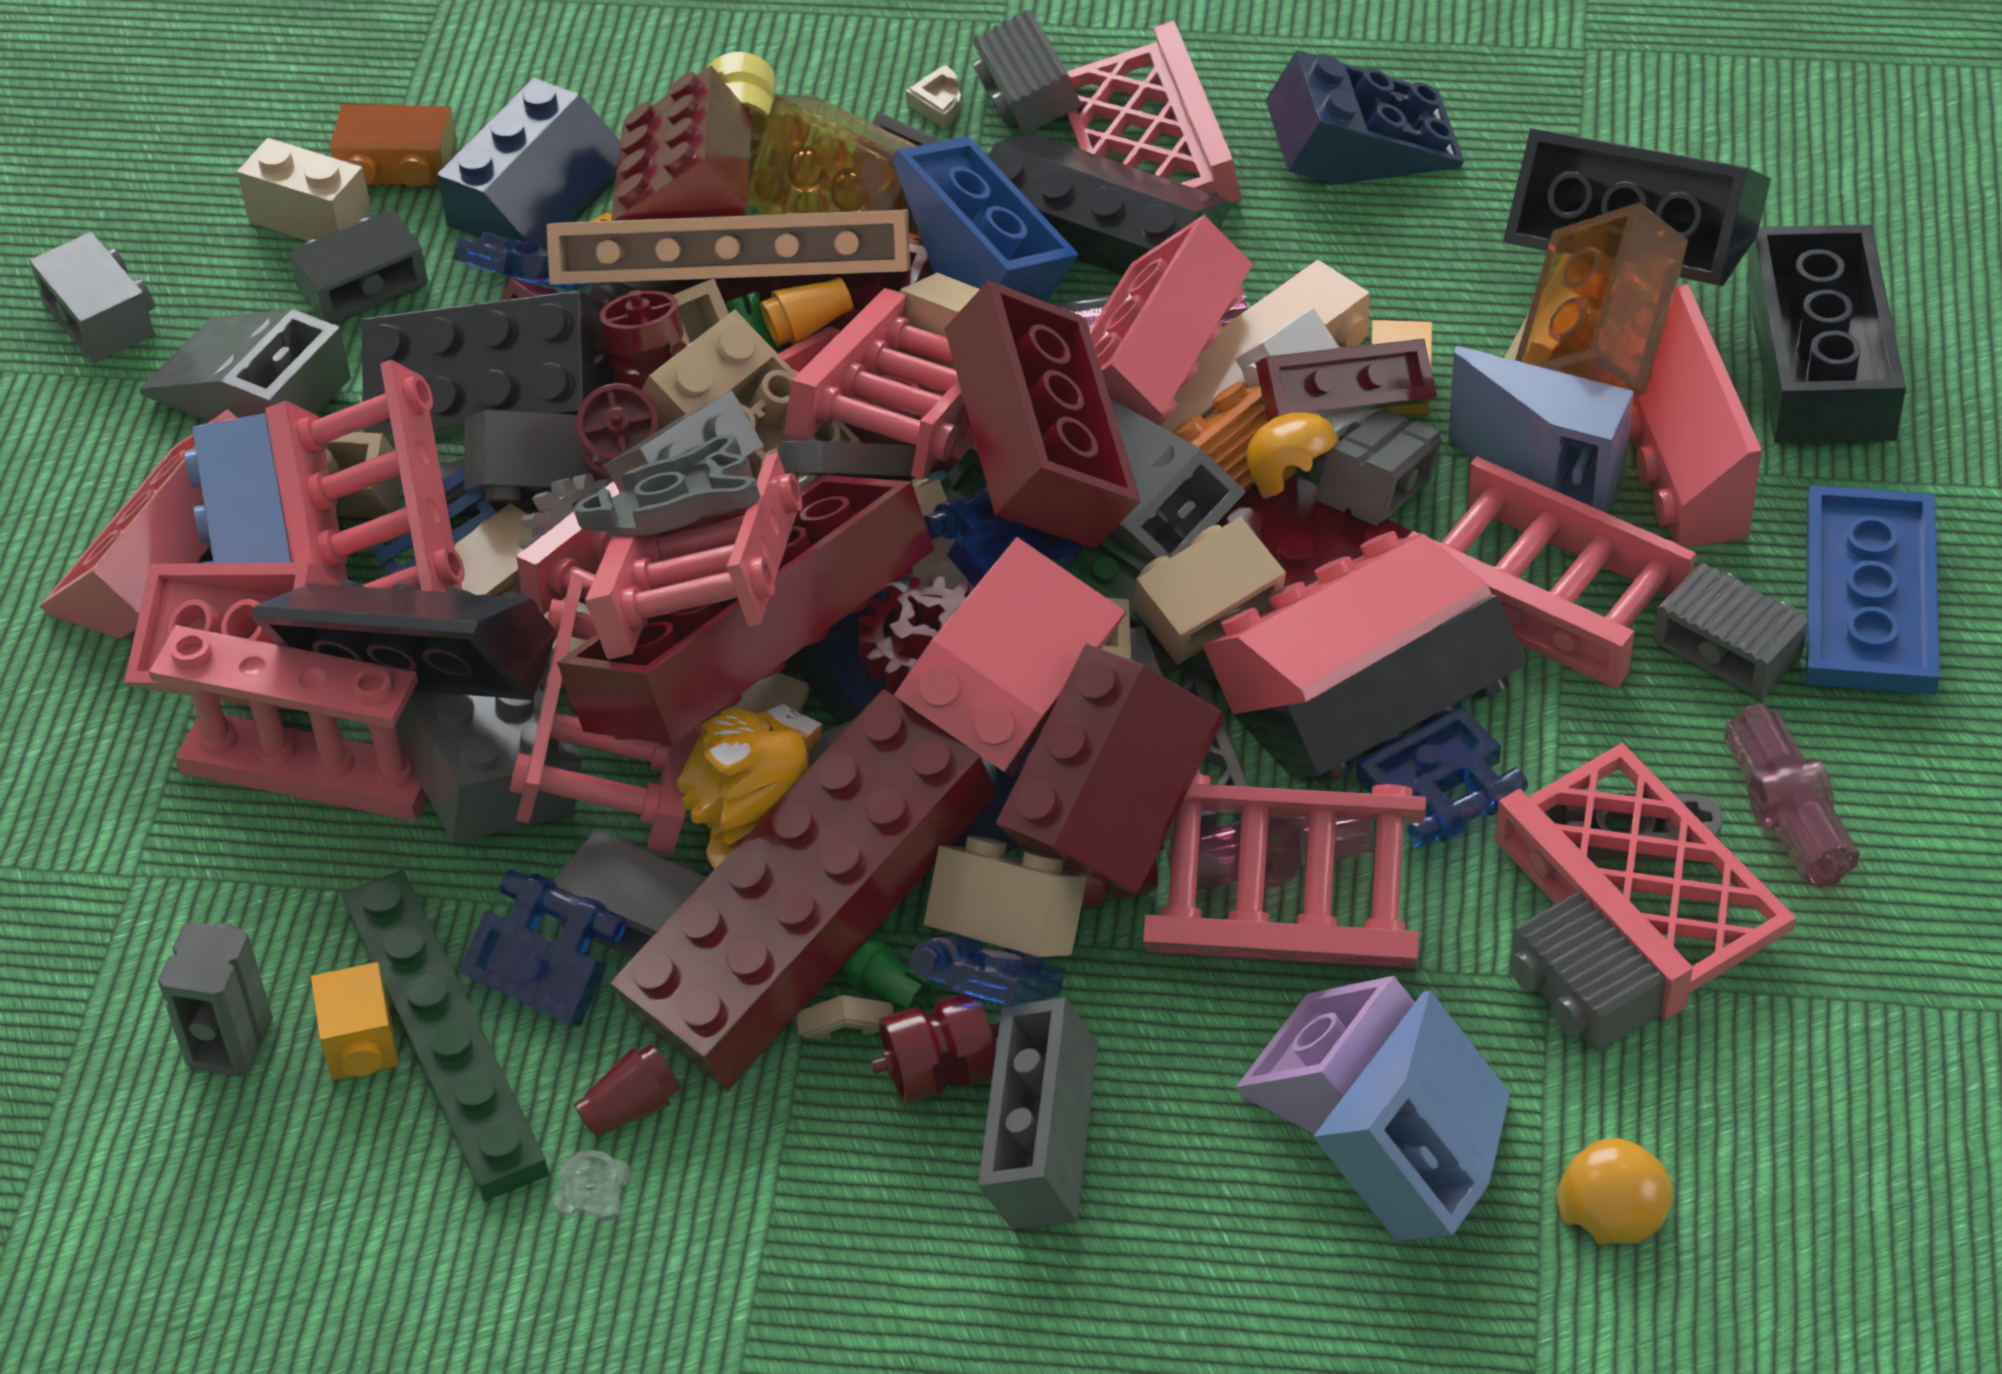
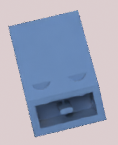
(1542, 424)
(1419, 1126)

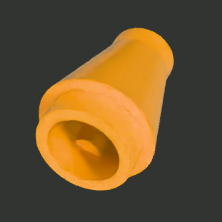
(803, 310)

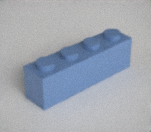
(239, 491)

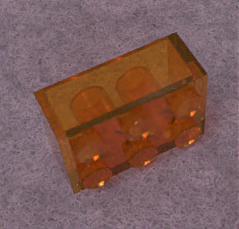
(824, 162)
(1604, 298)

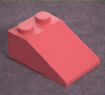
(208, 599)
(1008, 655)

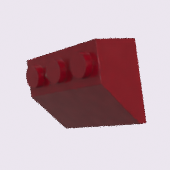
(1110, 769)

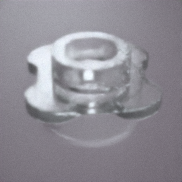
(588, 1170)

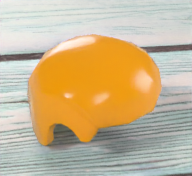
(1287, 444)
(1615, 1192)

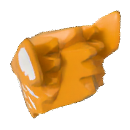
(743, 770)

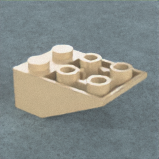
(740, 361)

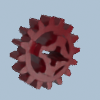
(911, 621)

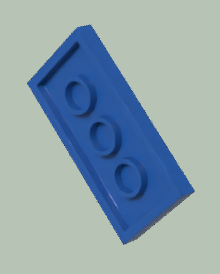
(1871, 590)

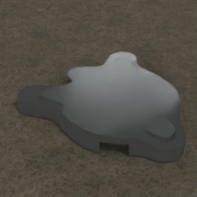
(674, 492)

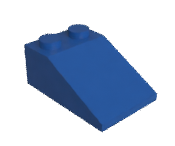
(979, 221)

